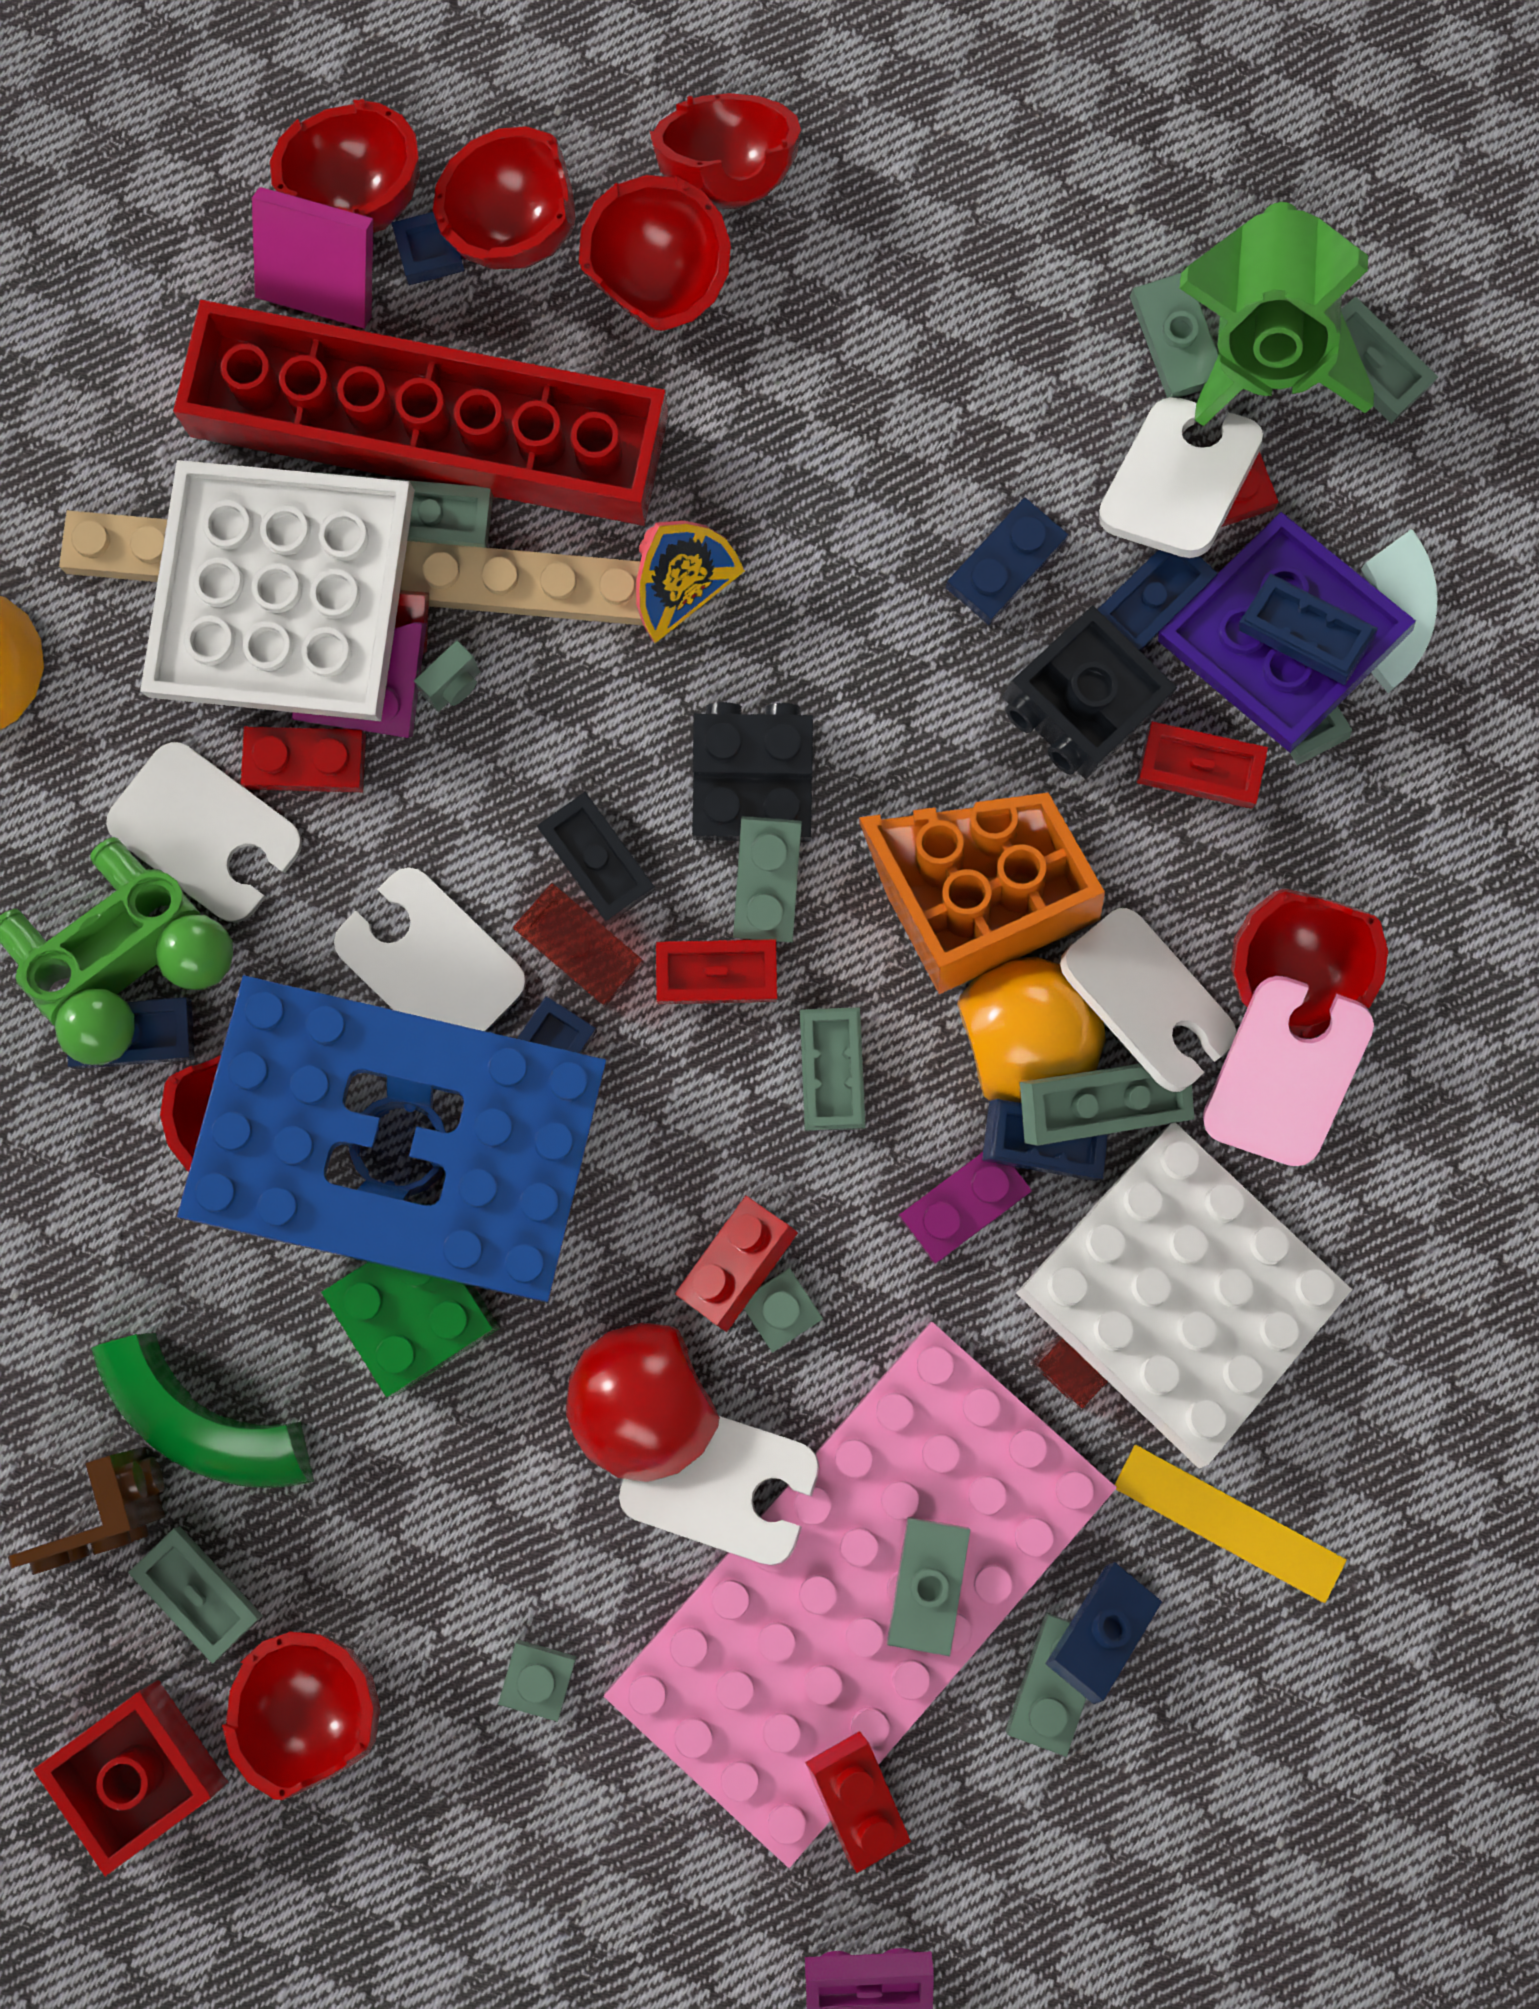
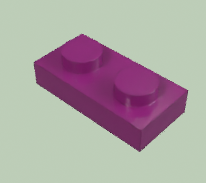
(963, 1206)
(870, 1980)

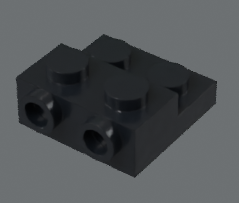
(1086, 694)
(750, 768)

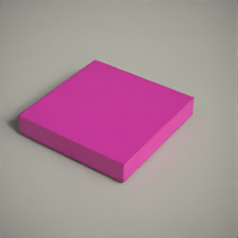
(312, 257)

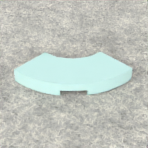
(1408, 580)

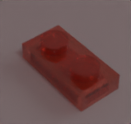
(578, 945)

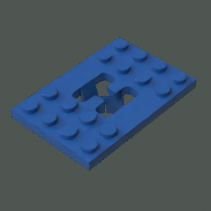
(284, 1111)

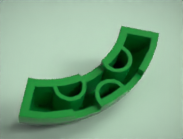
(188, 1432)

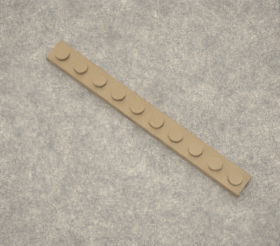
(450, 573)

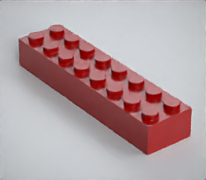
(422, 412)

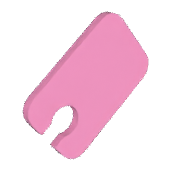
(1283, 1089)

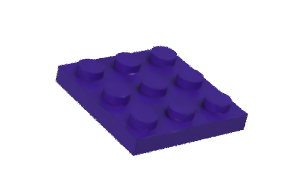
(1257, 679)

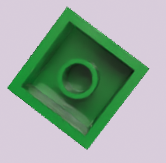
(407, 1322)

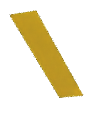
(1230, 1524)

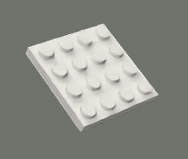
(278, 590)
(1185, 1294)

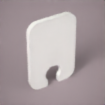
(1178, 492)
(192, 820)
(441, 966)
(1143, 994)
(716, 1493)

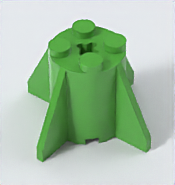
(1280, 309)

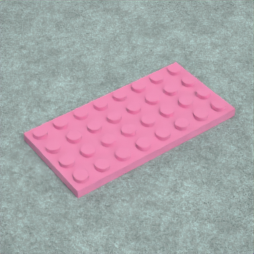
(797, 1652)

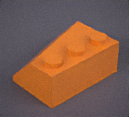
(983, 882)

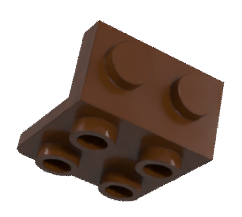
(127, 1500)

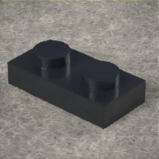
(596, 858)

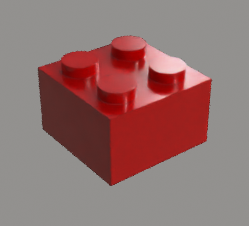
(131, 1777)

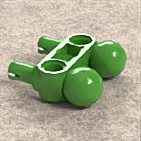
(110, 951)

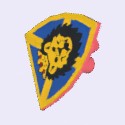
(680, 572)

